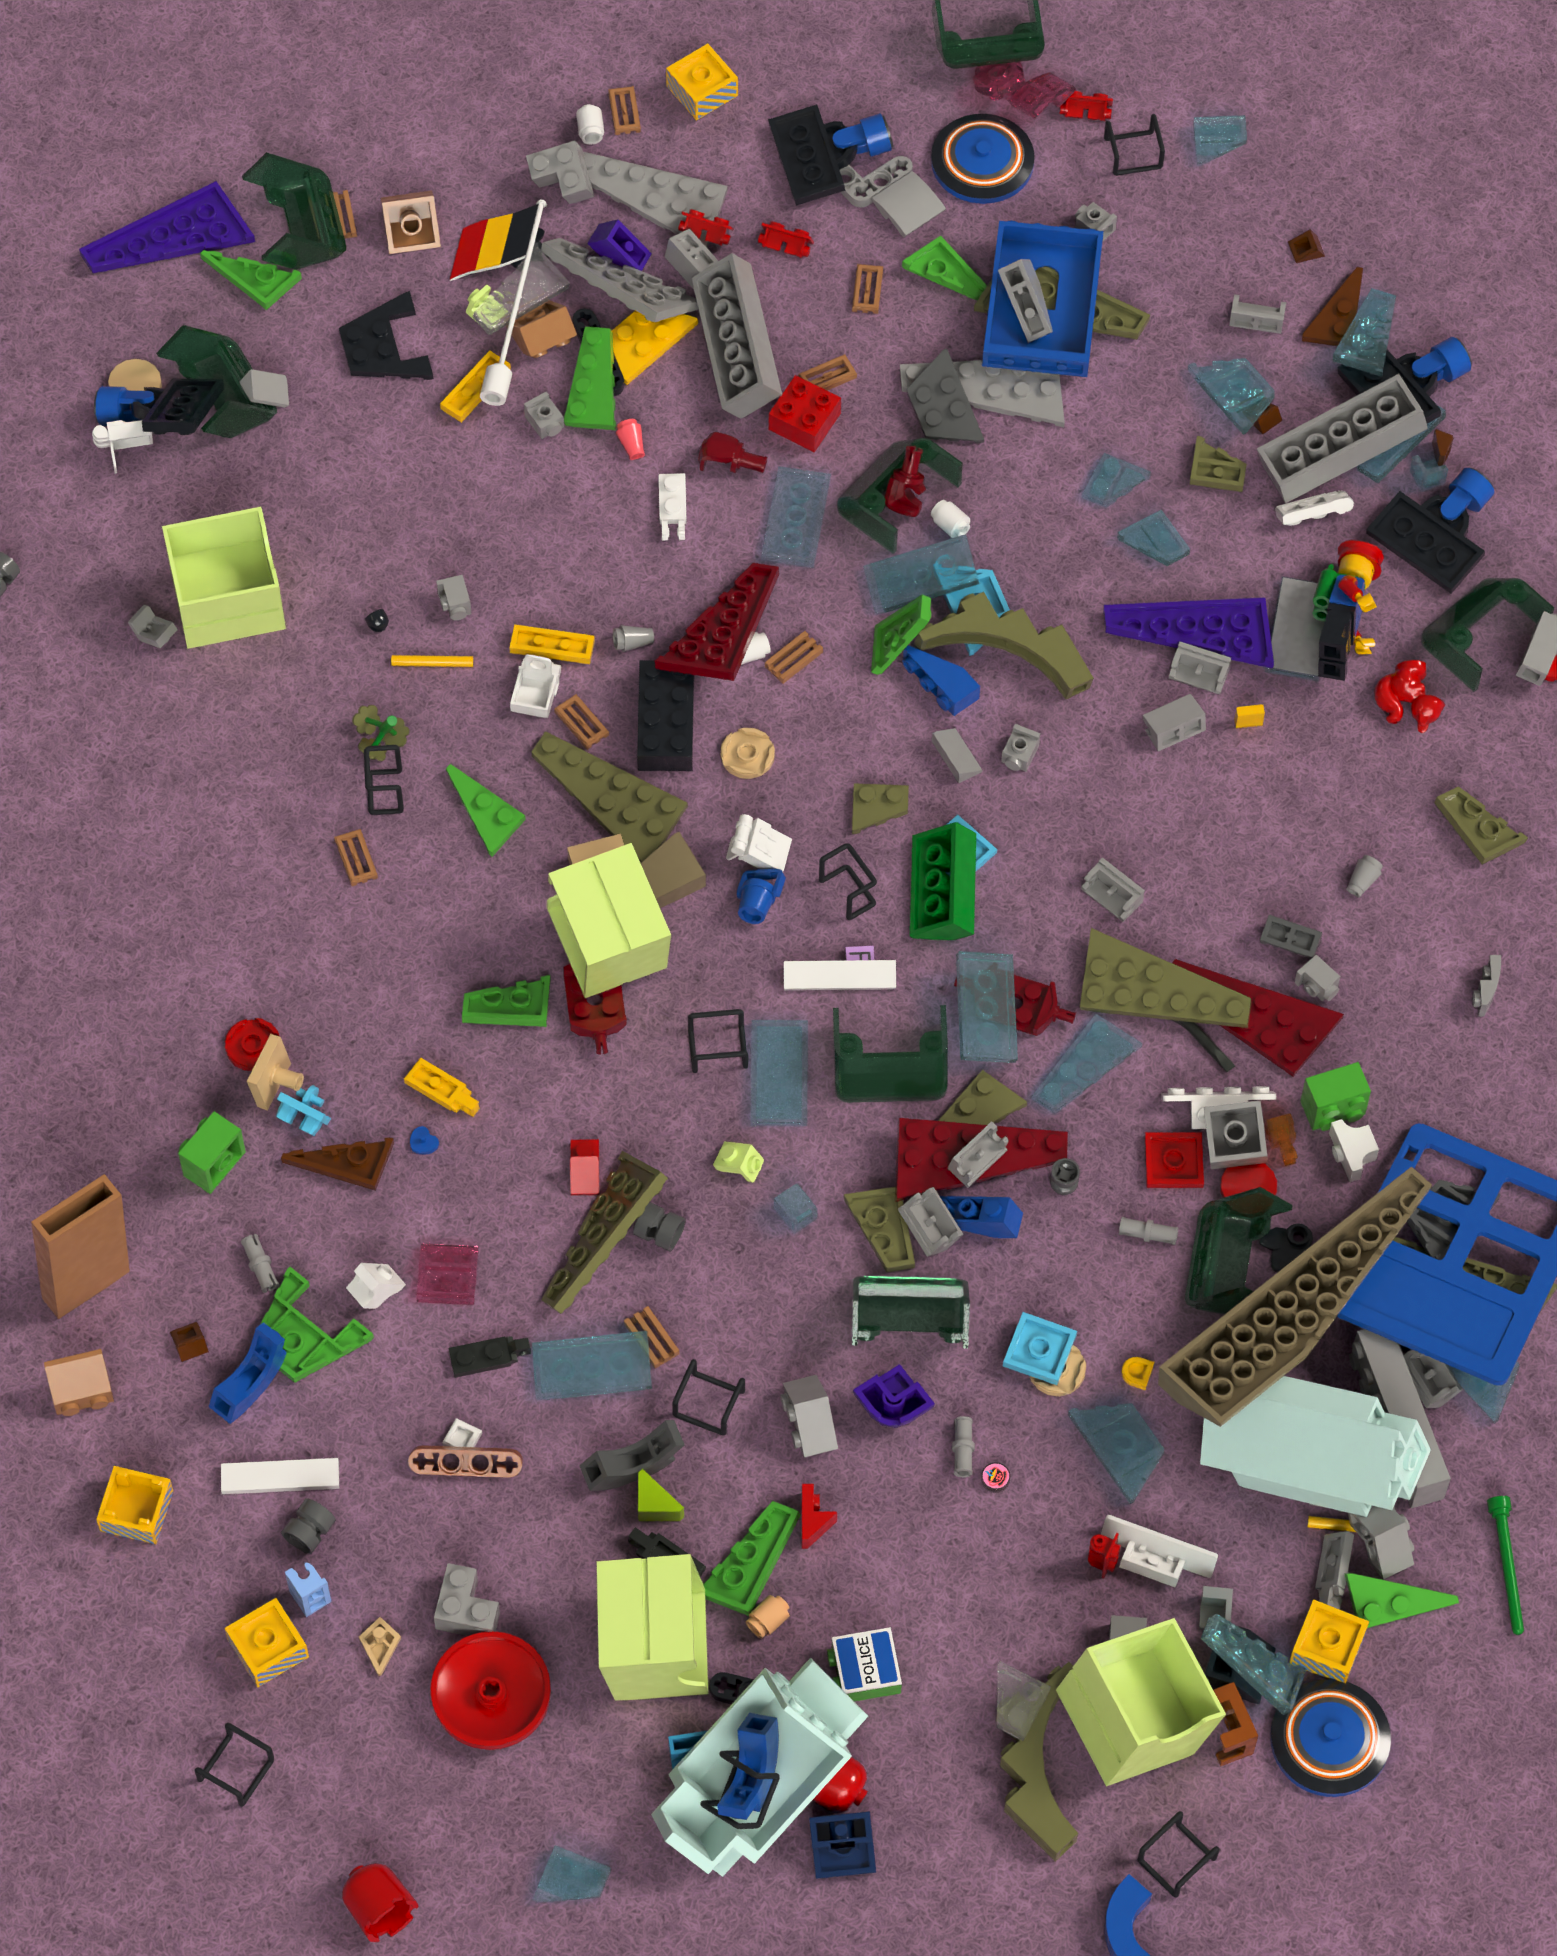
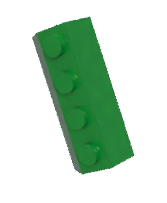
(940, 903)

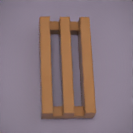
(627, 128)
(345, 196)
(865, 307)
(836, 381)
(809, 643)
(594, 738)
(362, 877)
(639, 1317)

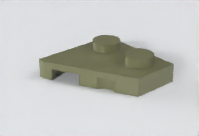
(1216, 468)
(877, 803)

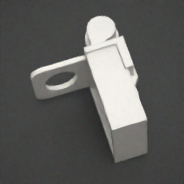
(121, 436)
(535, 686)
(759, 844)

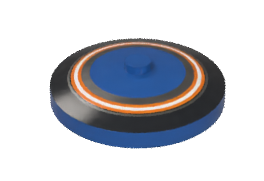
(982, 158)
(1331, 1738)

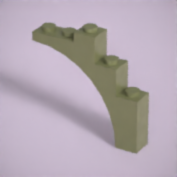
(1012, 631)
(1033, 1804)

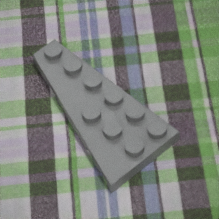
(655, 192)
(627, 284)
(1003, 390)

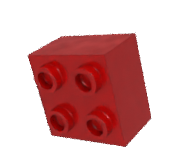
(804, 413)

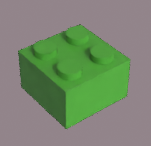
(1335, 1096)
(211, 1152)

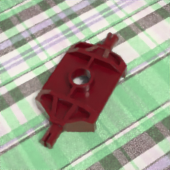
(1038, 1006)
(594, 1020)

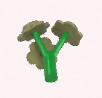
(391, 730)

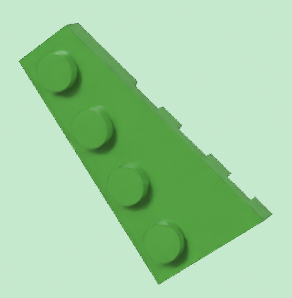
(591, 393)
(746, 1570)

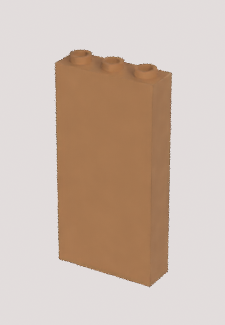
(81, 1246)

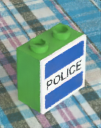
(865, 1664)

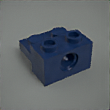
(842, 1830)

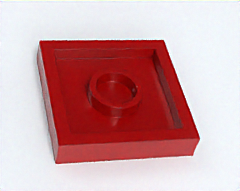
(1174, 1160)

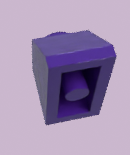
(619, 244)

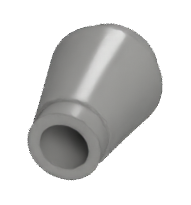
(630, 637)
(1364, 875)

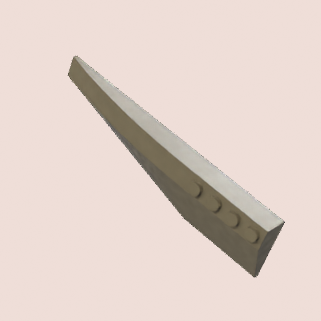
(1289, 1312)

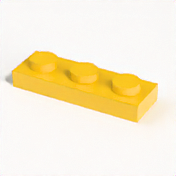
(466, 394)
(552, 644)

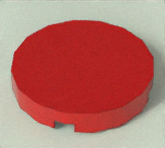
(245, 1054)
(1247, 1177)

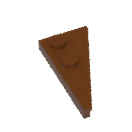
(1337, 314)
(353, 1163)

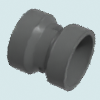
(1065, 1170)

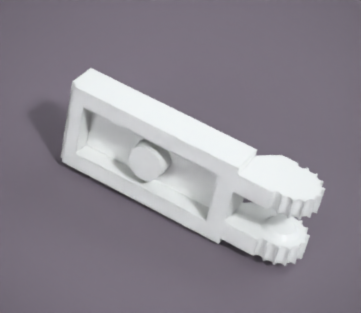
(672, 503)
(1314, 507)

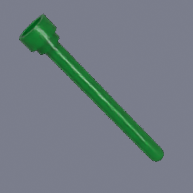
(1499, 1508)

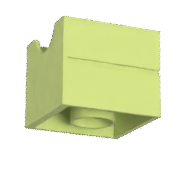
(224, 577)
(608, 920)
(652, 1627)
(1140, 1701)

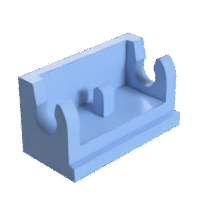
(308, 1593)

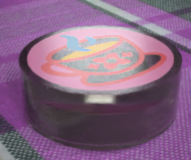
(995, 1477)

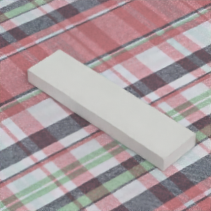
(840, 975)
(280, 1476)

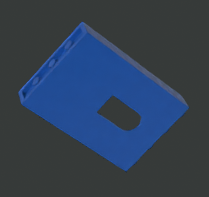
(1076, 259)

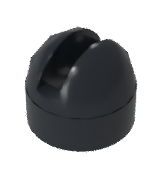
(377, 620)

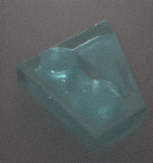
(1218, 136)
(1112, 480)
(1155, 538)
(571, 1878)

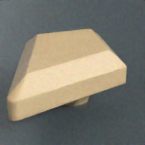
(379, 1643)

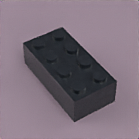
(665, 719)

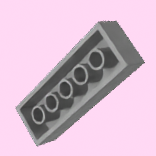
(736, 336)
(1342, 438)
(1388, 1378)

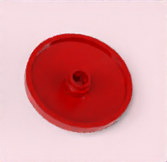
(490, 1690)

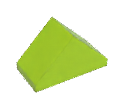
(656, 1502)

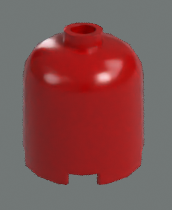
(844, 1788)
(378, 1900)

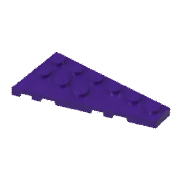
(182, 228)
(1221, 626)

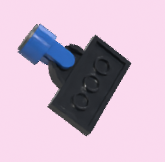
(817, 151)
(1421, 374)
(171, 409)
(1434, 533)

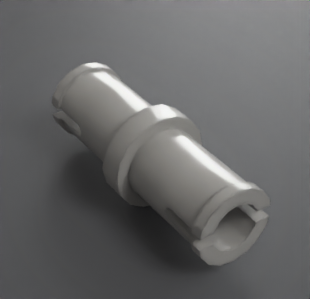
(1148, 1230)
(259, 1263)
(963, 1446)

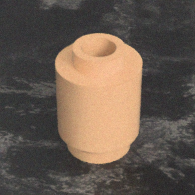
(768, 1616)

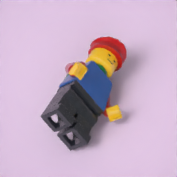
(1340, 603)

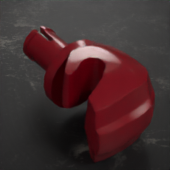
(727, 449)
(898, 492)

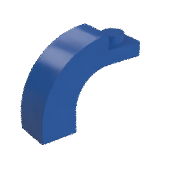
(252, 1376)
(759, 1751)
(1122, 1910)

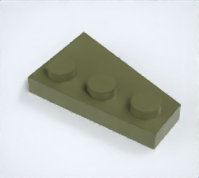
(1478, 828)
(984, 1102)
(883, 1226)

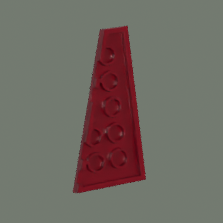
(723, 633)
(1278, 1025)
(929, 1146)

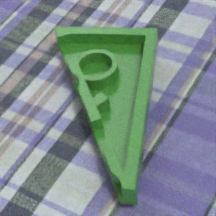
(945, 267)
(257, 280)
(491, 815)
(1389, 1601)

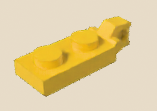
(441, 1087)

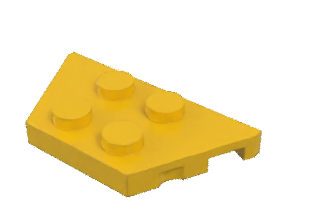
(642, 342)

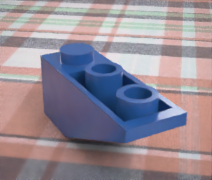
(946, 680)
(985, 1215)

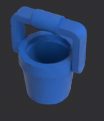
(757, 894)

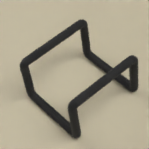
(1109, 136)
(369, 779)
(862, 888)
(743, 1053)
(739, 1389)
(202, 1774)
(708, 1804)
(1210, 1854)

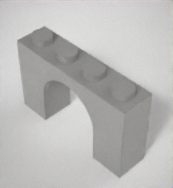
(1540, 650)

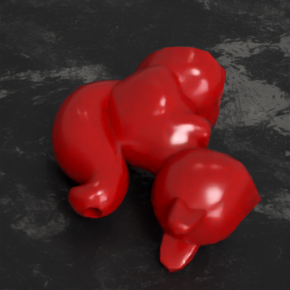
(1407, 687)

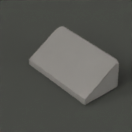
(266, 388)
(956, 754)

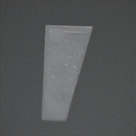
(541, 285)

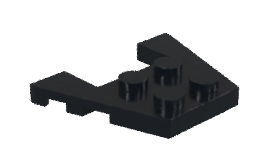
(372, 346)

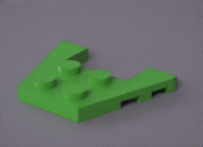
(305, 1343)

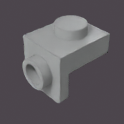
(151, 628)

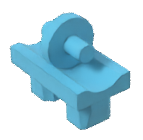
(313, 1118)

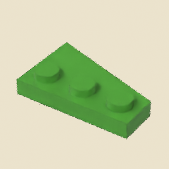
(897, 631)
(515, 1005)

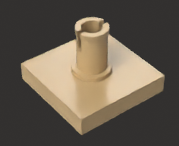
(271, 1072)

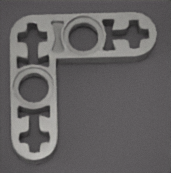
(860, 184)

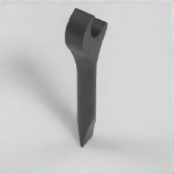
(1207, 1044)

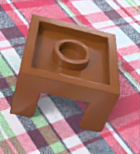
(1241, 1734)

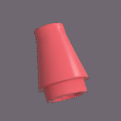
(630, 436)

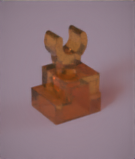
(1282, 1134)

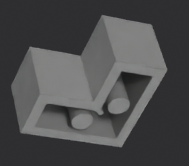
(562, 165)
(811, 1413)
(1385, 1540)
(459, 1609)

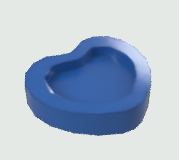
(422, 1142)

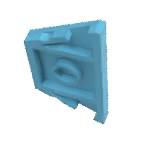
(992, 590)

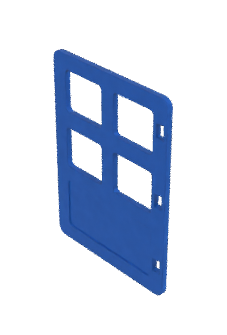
(1434, 1301)

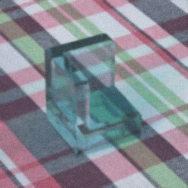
(1427, 474)
(795, 1208)

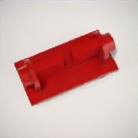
(1095, 105)
(715, 229)
(776, 235)
(1104, 1553)

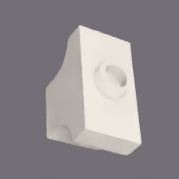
(1353, 1147)
(374, 1284)

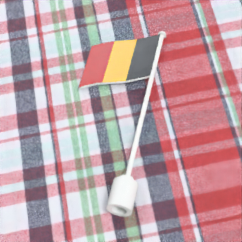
(491, 246)

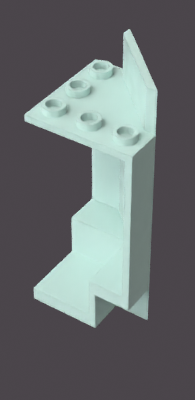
(1319, 1447)
(813, 1735)

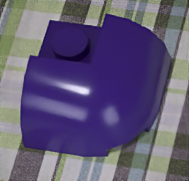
(893, 1398)

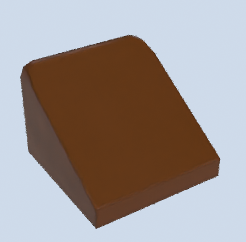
(1306, 247)
(1268, 419)
(1442, 446)
(189, 1341)

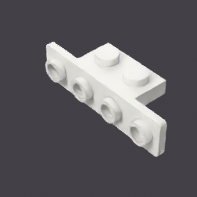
(1206, 1097)
(1157, 1554)

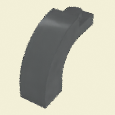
(621, 1466)

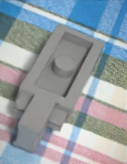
(1332, 1566)

